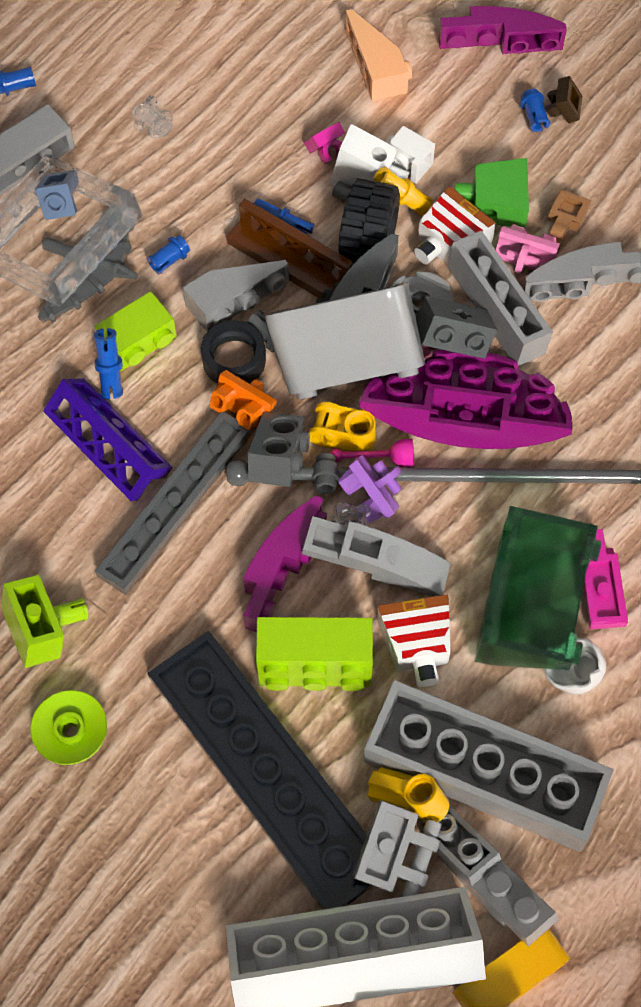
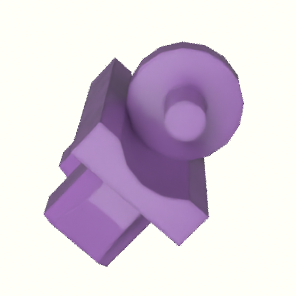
(363, 475)

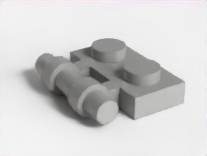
(386, 847)

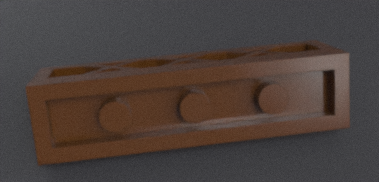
(265, 243)

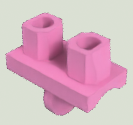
(525, 249)

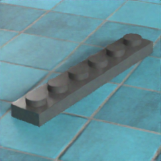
(172, 503)

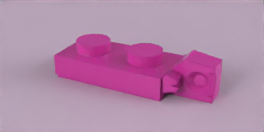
(604, 590)

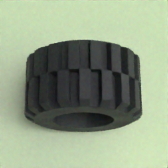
(367, 217)

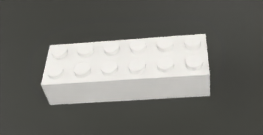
(356, 951)

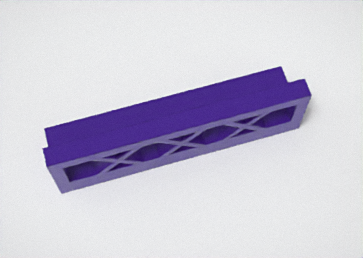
(115, 430)

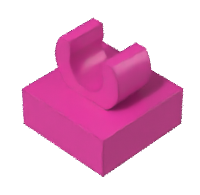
(324, 140)

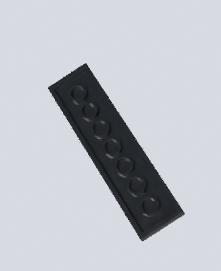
(265, 769)

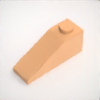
(378, 59)

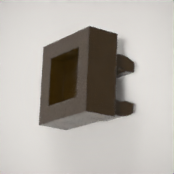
(565, 100)

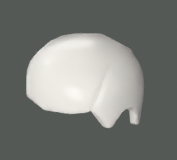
(585, 675)

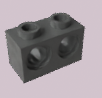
(277, 449)

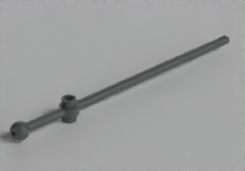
(327, 472)

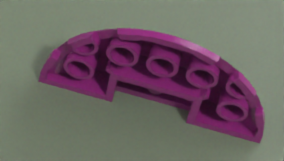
(471, 403)

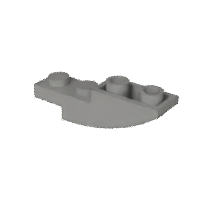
(578, 270)
(377, 553)
(491, 880)

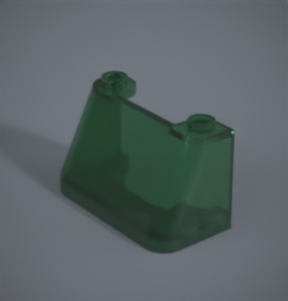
(536, 592)

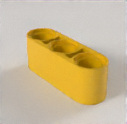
(514, 973)

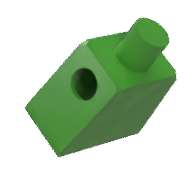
(500, 191)

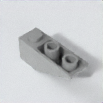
(229, 291)

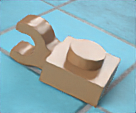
(567, 213)

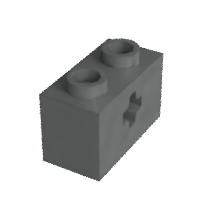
(455, 327)

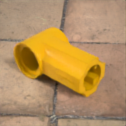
(408, 793)

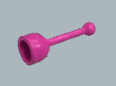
(400, 453)

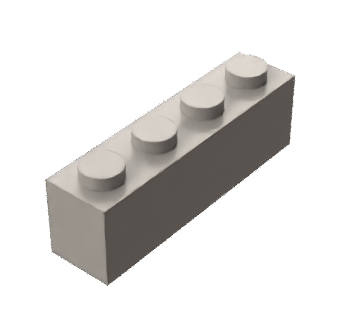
(29, 142)
(494, 288)

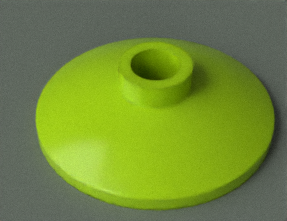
(59, 713)

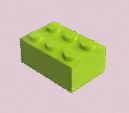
(314, 652)

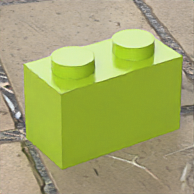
(140, 329)

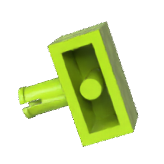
(35, 621)

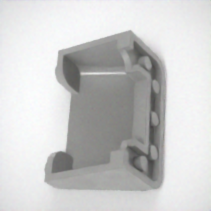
(347, 340)

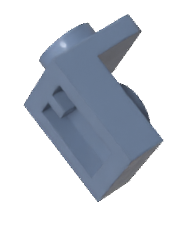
(56, 194)

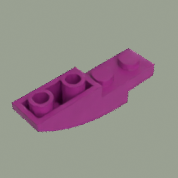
(511, 28)
(276, 558)

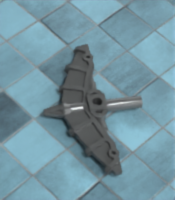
(109, 268)

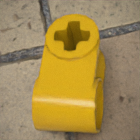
(339, 428)

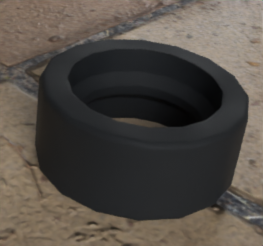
(234, 331)

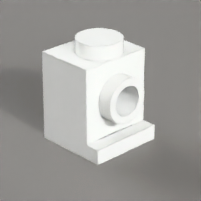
(413, 153)

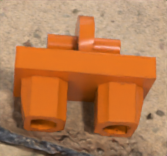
(242, 399)

